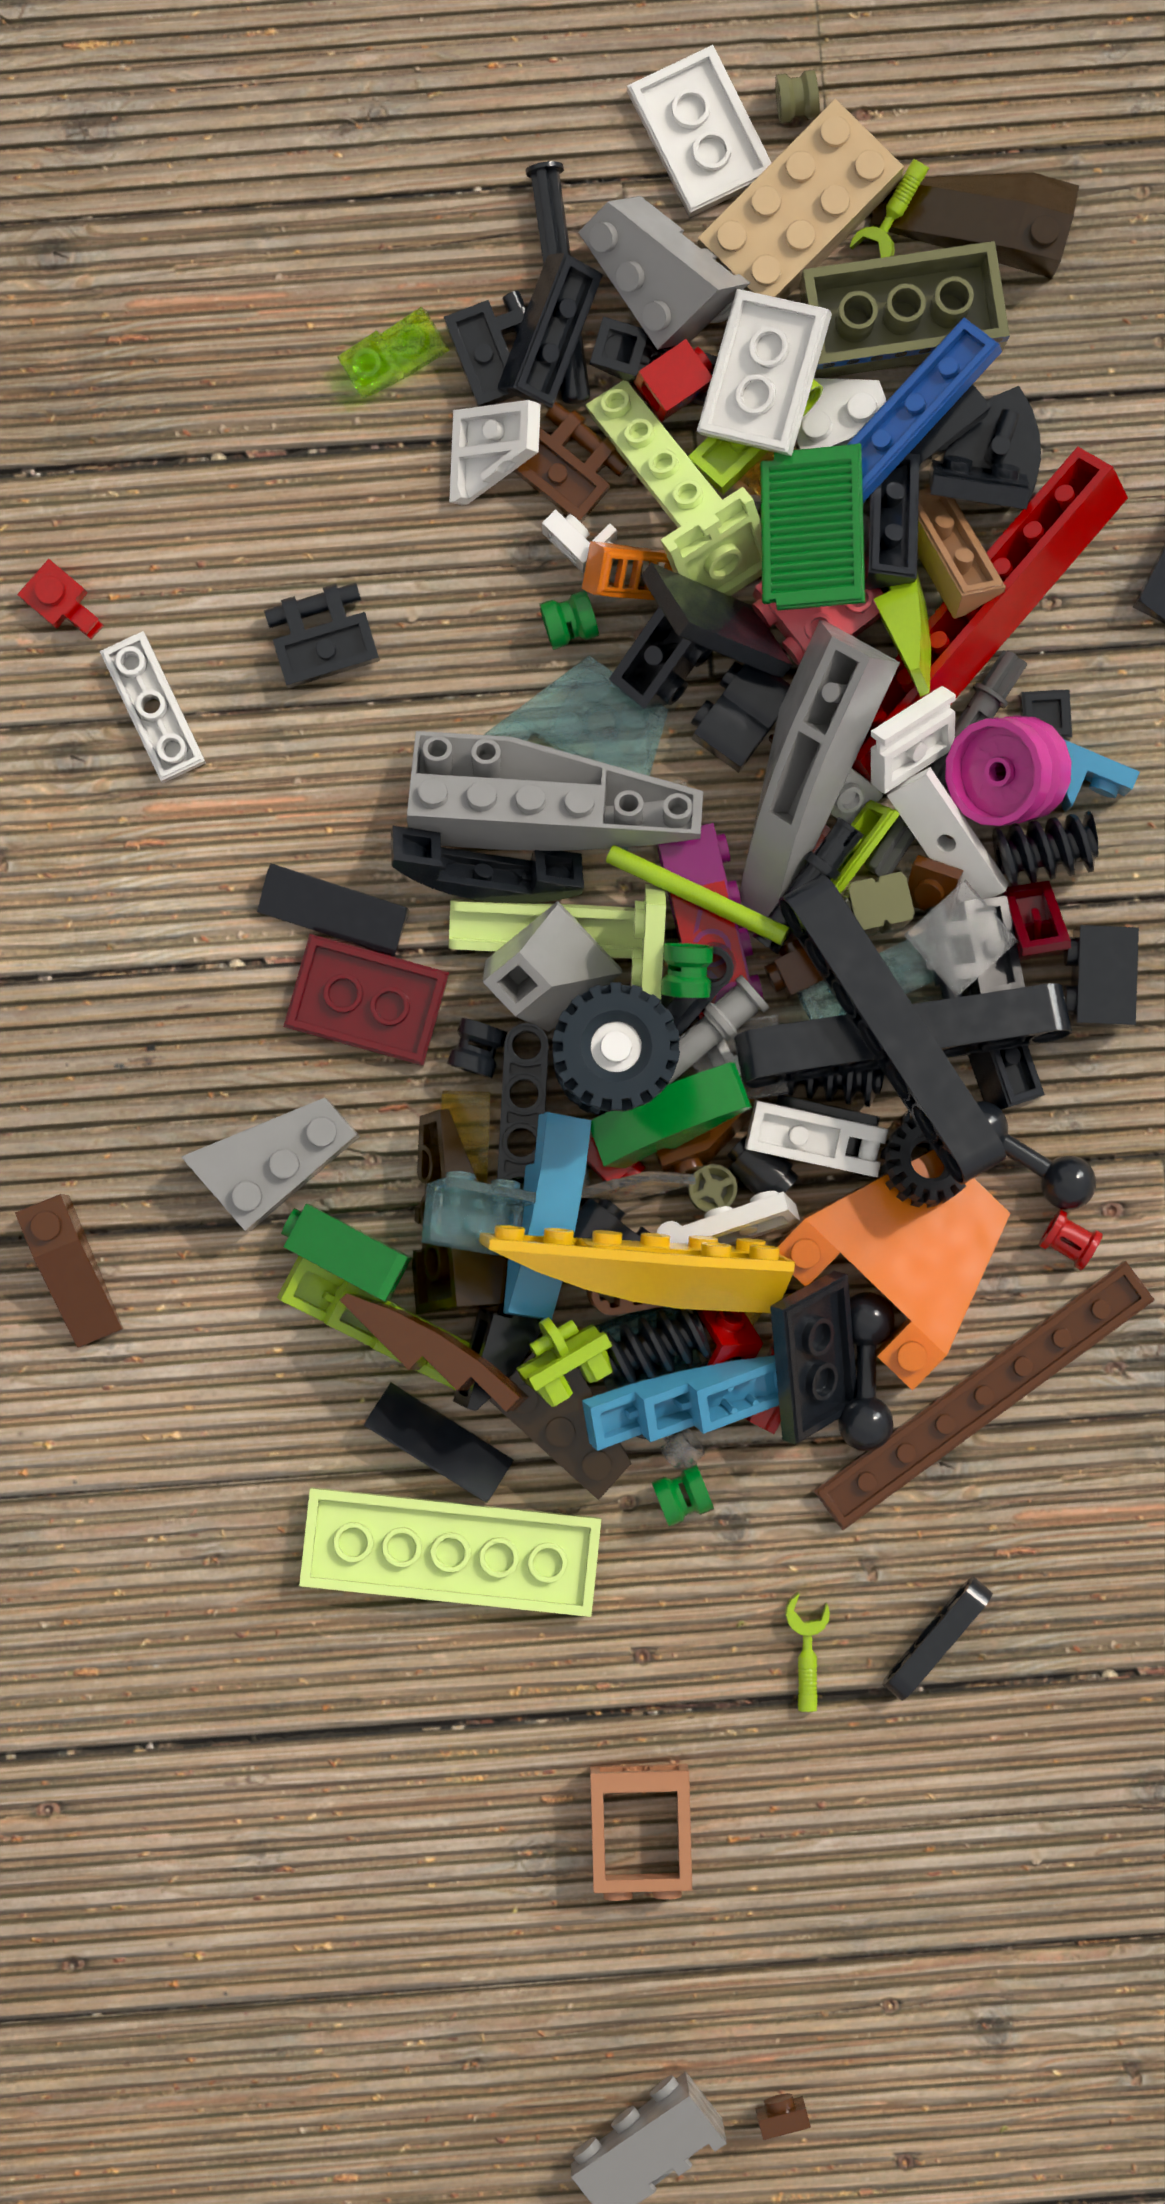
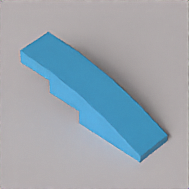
(558, 1185)
(684, 1399)

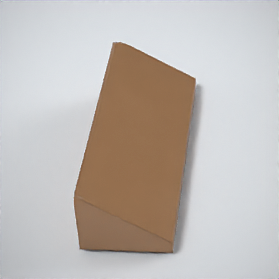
(954, 555)

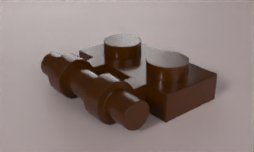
(561, 475)

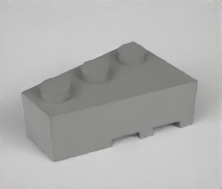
(271, 1161)
(648, 2144)

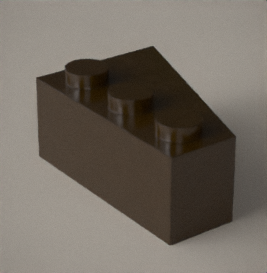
(564, 1434)

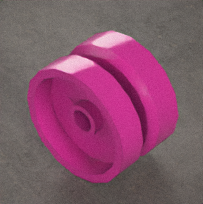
(1008, 770)

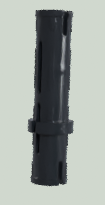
(824, 861)

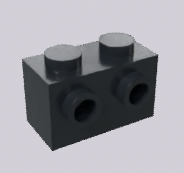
(658, 664)
(1102, 976)

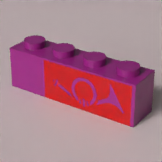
(702, 863)

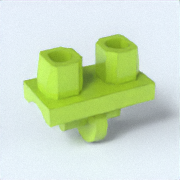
(560, 1352)

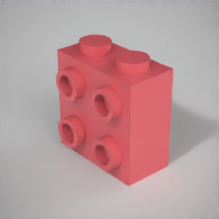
(800, 624)

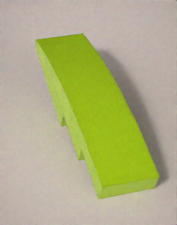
(907, 623)
(319, 1295)

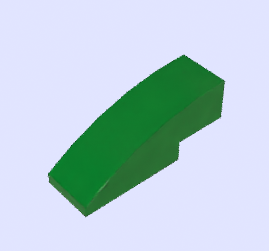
(672, 1117)

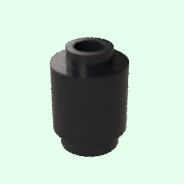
(760, 1170)

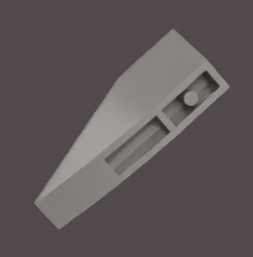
(811, 756)
(540, 798)

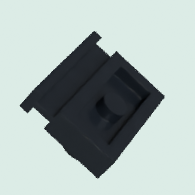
(960, 480)

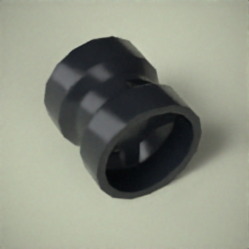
(473, 1058)

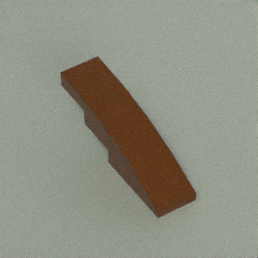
(417, 1342)

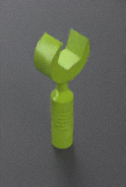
(894, 209)
(807, 1658)

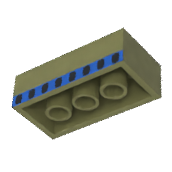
(904, 306)

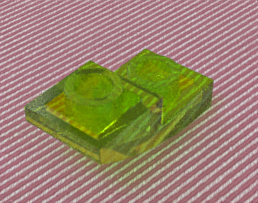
(394, 354)

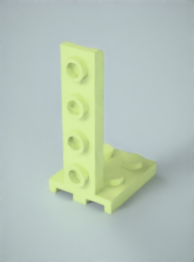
(714, 537)
(619, 930)

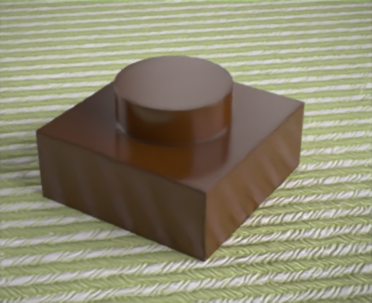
(931, 881)
(782, 2116)

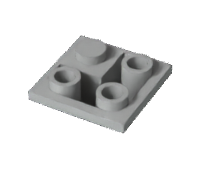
(547, 967)

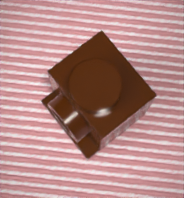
(792, 971)

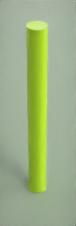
(697, 894)

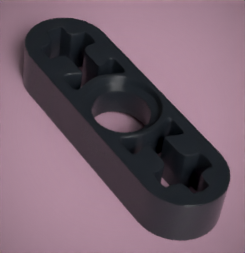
(937, 1638)

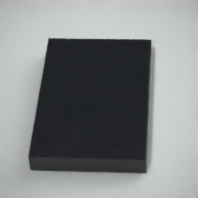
(715, 621)
(814, 1356)

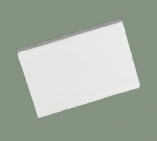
(700, 130)
(764, 372)

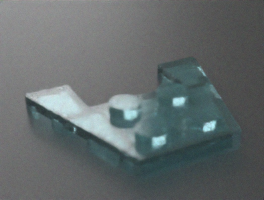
(590, 719)

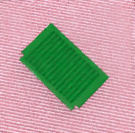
(813, 528)

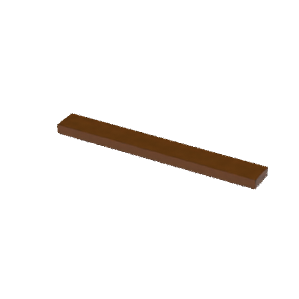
(984, 1394)

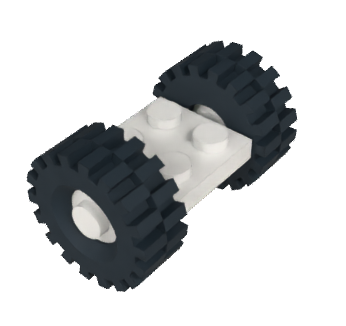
(615, 1048)

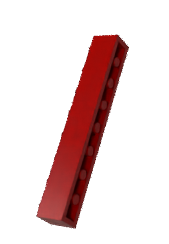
(1029, 561)

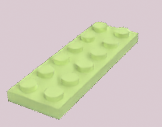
(450, 1552)

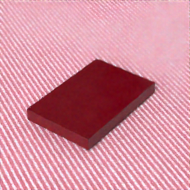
(366, 1000)

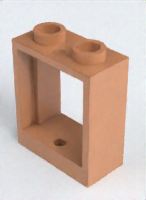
(641, 1779)

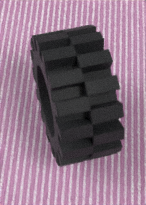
(905, 1178)

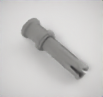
(719, 1022)

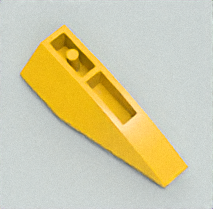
(653, 1269)

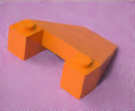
(914, 1255)

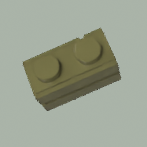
(880, 904)

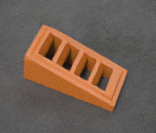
(599, 569)

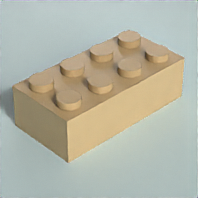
(803, 203)

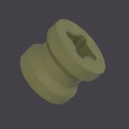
(797, 96)
(718, 1185)

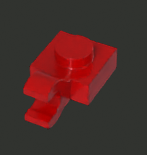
(58, 598)

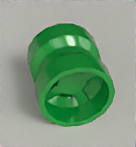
(569, 619)
(687, 970)
(672, 1500)

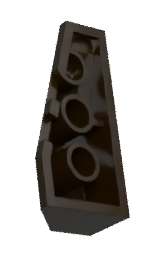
(1019, 211)
(443, 1275)

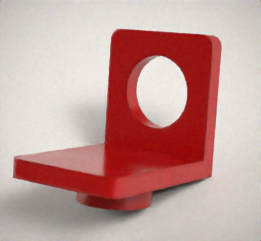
(732, 1335)

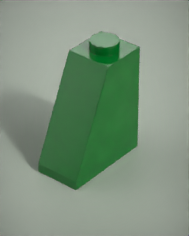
(345, 1251)

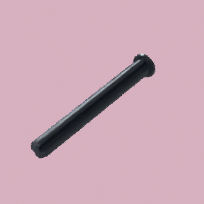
(555, 240)

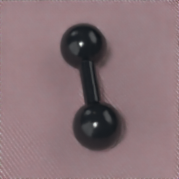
(1065, 1181)
(866, 1419)

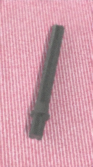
(984, 704)

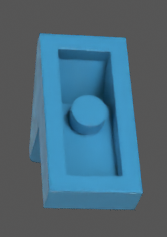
(1105, 775)

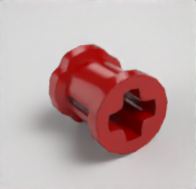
(1070, 1239)

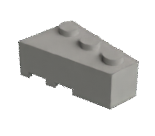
(659, 271)

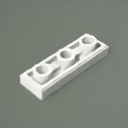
(165, 731)
(931, 816)

